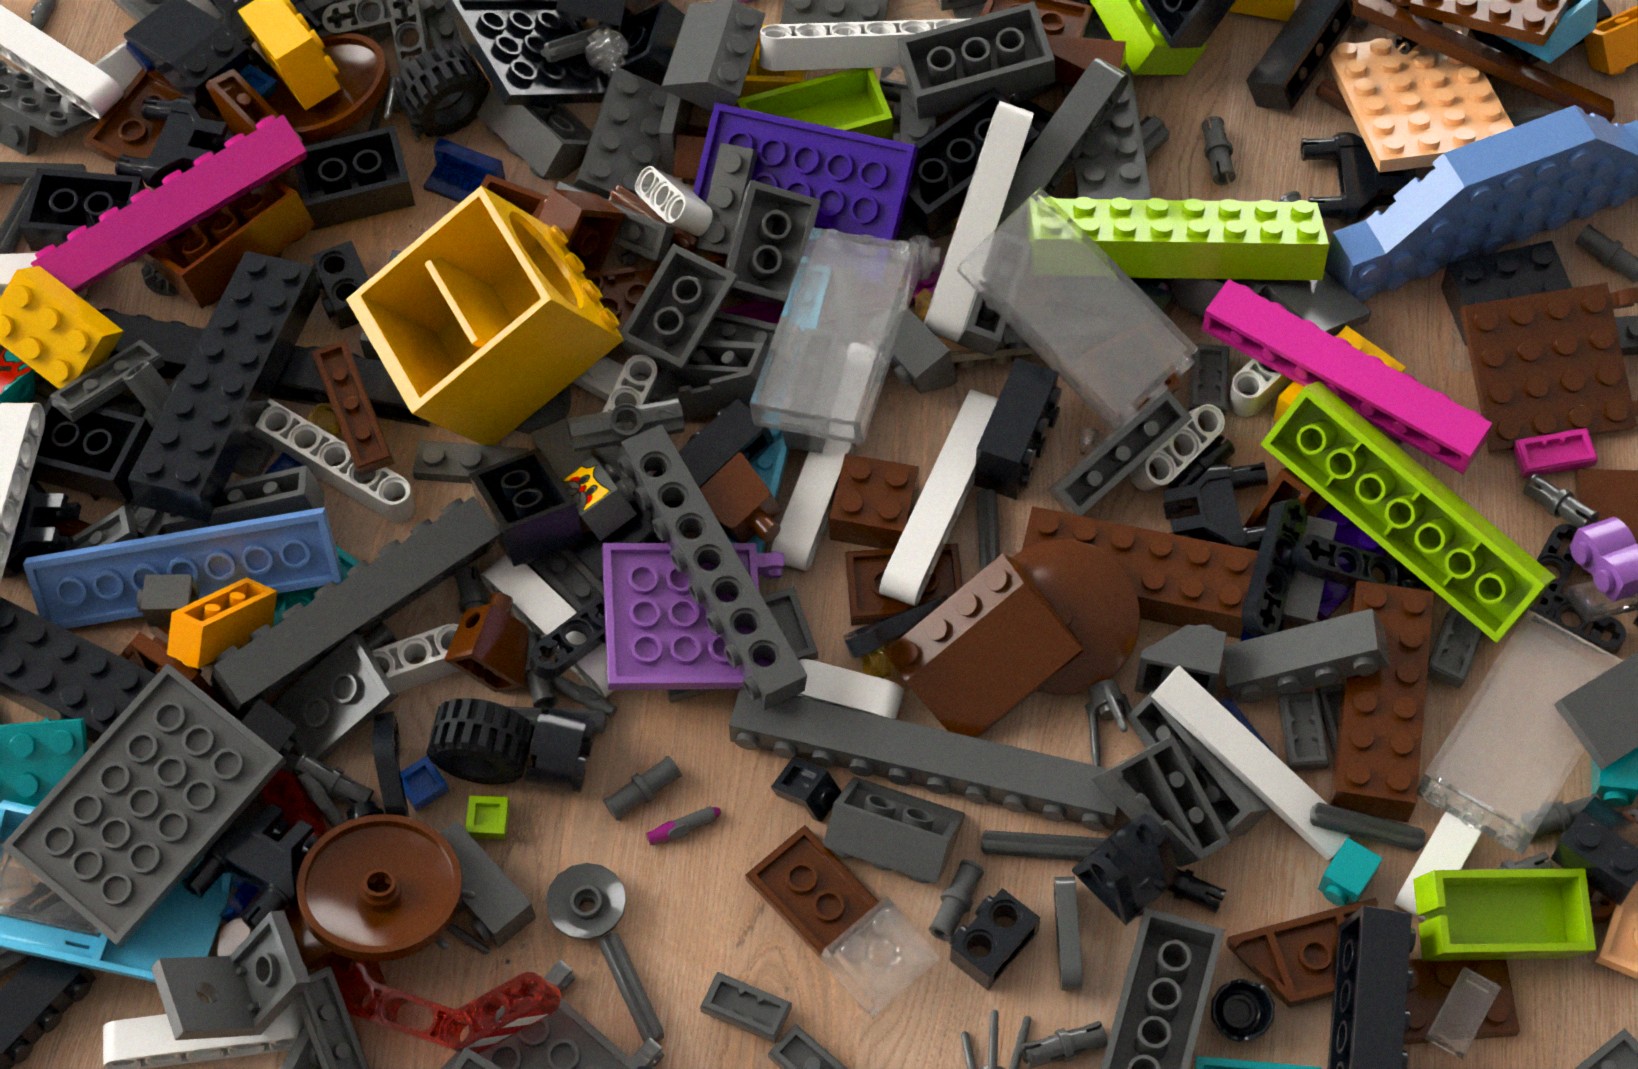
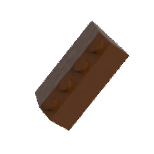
(207, 254)
(984, 649)

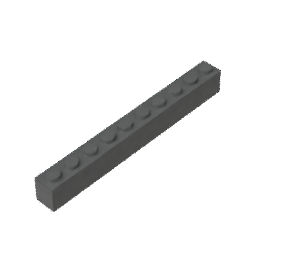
(925, 757)

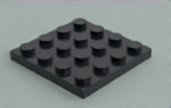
(508, 46)

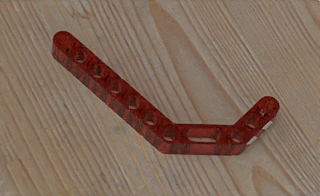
(385, 1001)

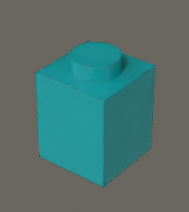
(1618, 782)
(1349, 873)

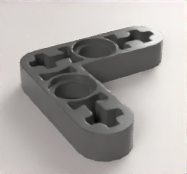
(389, 17)

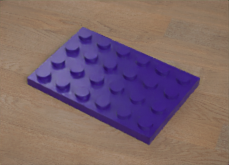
(852, 173)

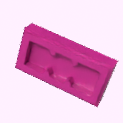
(1555, 452)

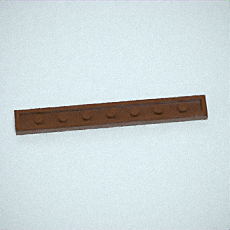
(1483, 57)

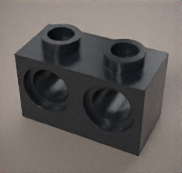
(342, 284)
(1001, 942)

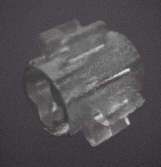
(606, 50)
(929, 256)

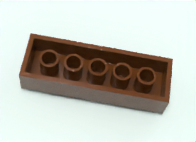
(1173, 575)
(1384, 711)

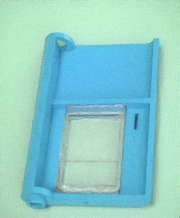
(47, 927)

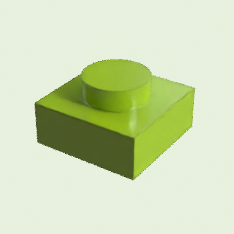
(487, 817)

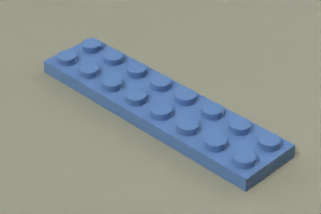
(104, 580)

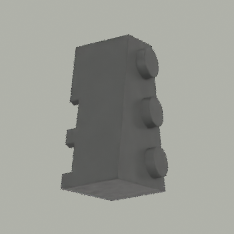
(713, 377)
(1165, 787)

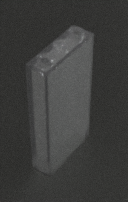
(1078, 309)
(836, 335)
(1511, 742)

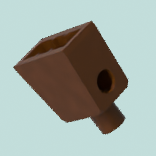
(742, 502)
(491, 645)

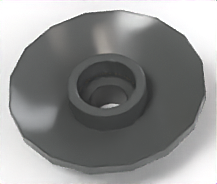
(586, 884)

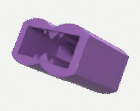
(1610, 555)

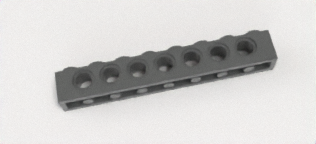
(656, 452)

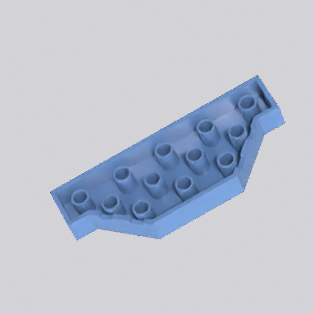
(1489, 198)

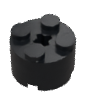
(560, 750)

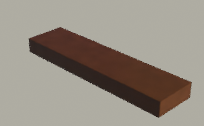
(352, 408)

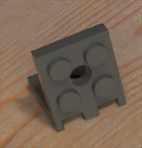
(242, 988)

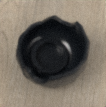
(1242, 1010)

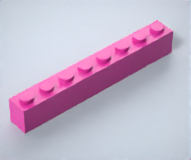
(174, 206)
(1363, 381)

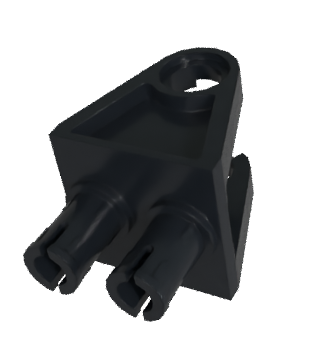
(1130, 868)

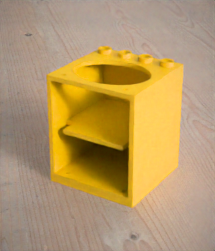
(484, 318)

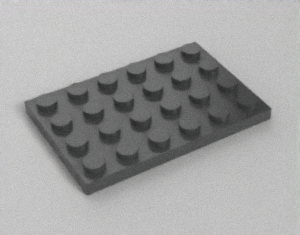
(144, 805)

